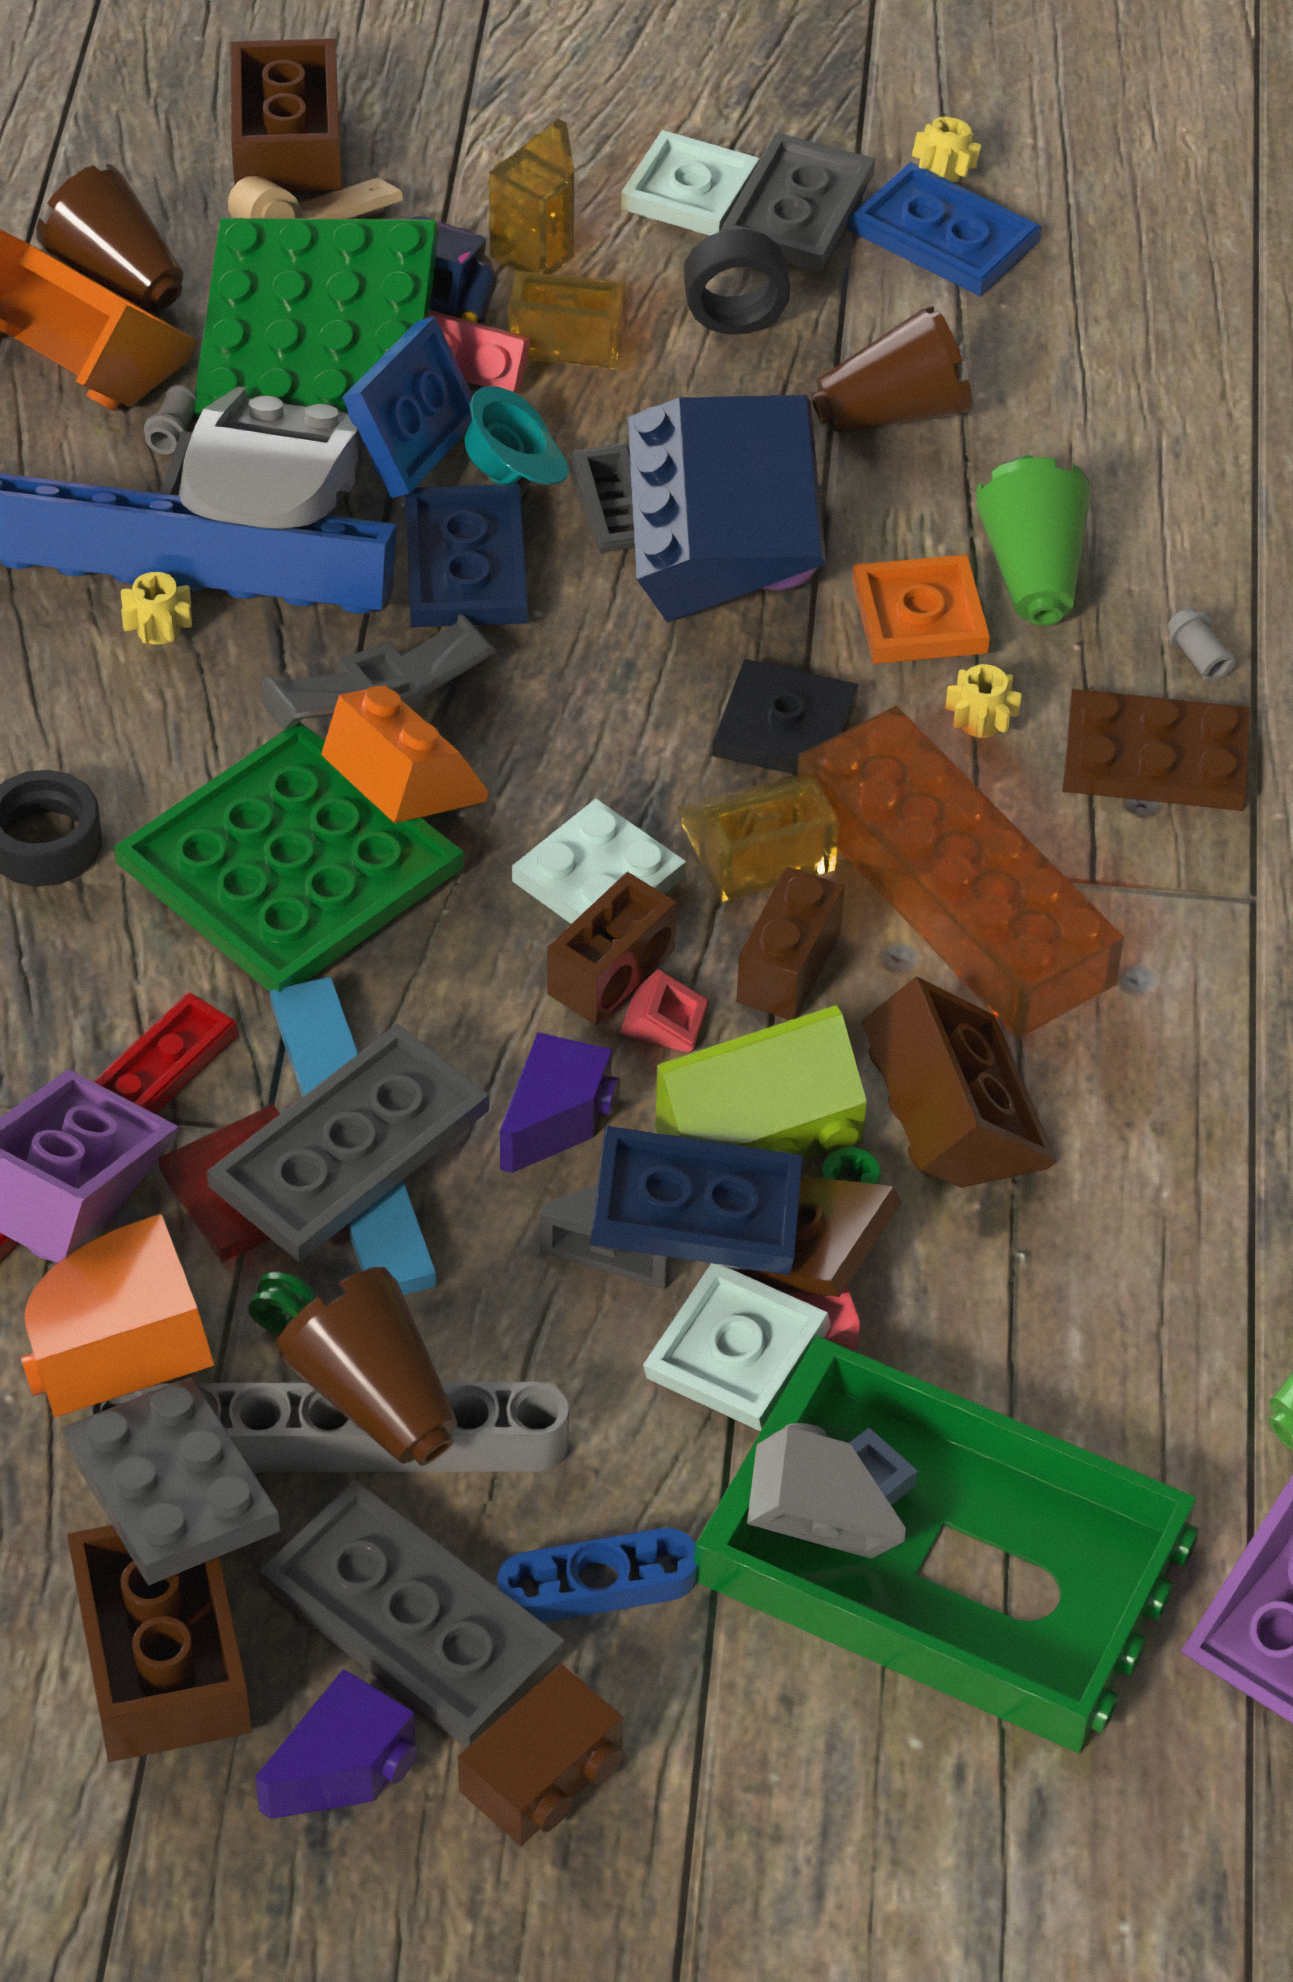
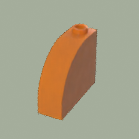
(113, 1320)

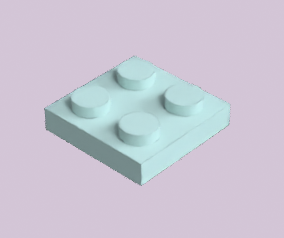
(688, 183)
(589, 856)
(735, 1345)

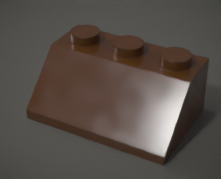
(955, 1087)

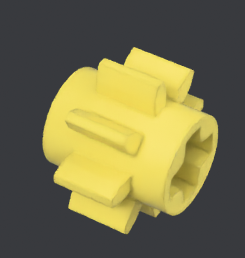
(947, 148)
(156, 608)
(983, 701)

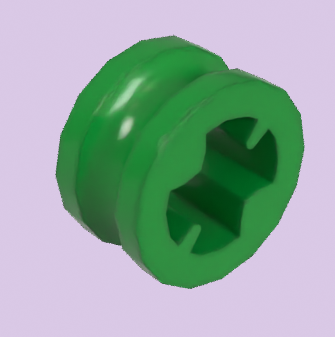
(851, 1161)
(279, 1300)

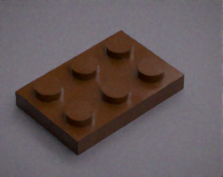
(1157, 749)

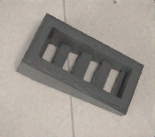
(600, 464)

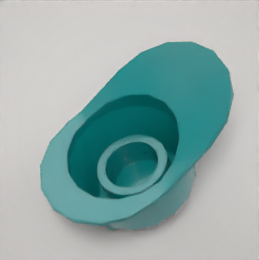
(511, 440)

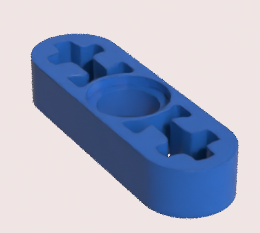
(616, 1551)

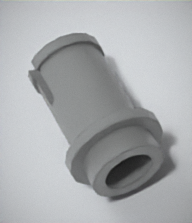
(174, 415)
(1192, 634)

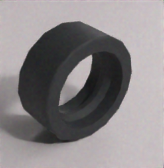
(734, 250)
(53, 861)

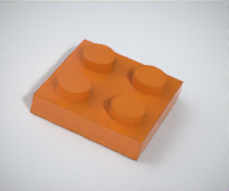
(920, 609)

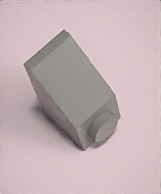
(820, 1493)

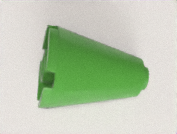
(1037, 533)

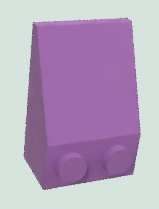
(73, 1163)
(1250, 1621)

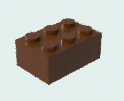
(286, 113)
(157, 1651)

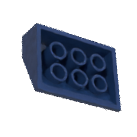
(723, 498)

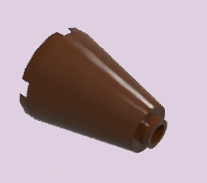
(110, 238)
(896, 378)
(373, 1366)

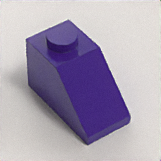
(556, 1100)
(339, 1752)

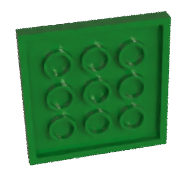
(310, 304)
(286, 861)

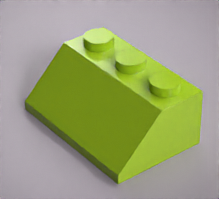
(769, 1090)

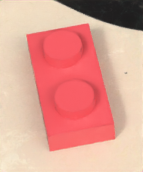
(486, 353)

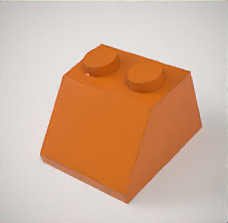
(398, 757)

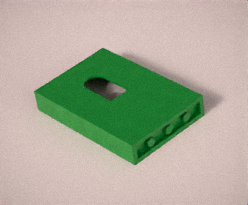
(1069, 1511)

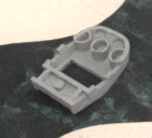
(268, 461)

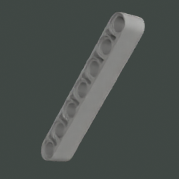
(301, 1446)

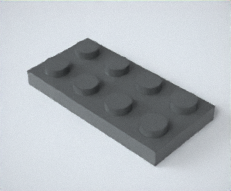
(348, 1142)
(412, 1613)

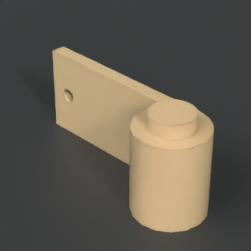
(263, 199)

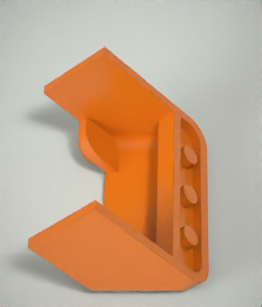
(86, 326)

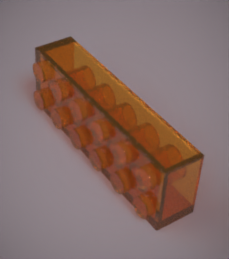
(963, 873)

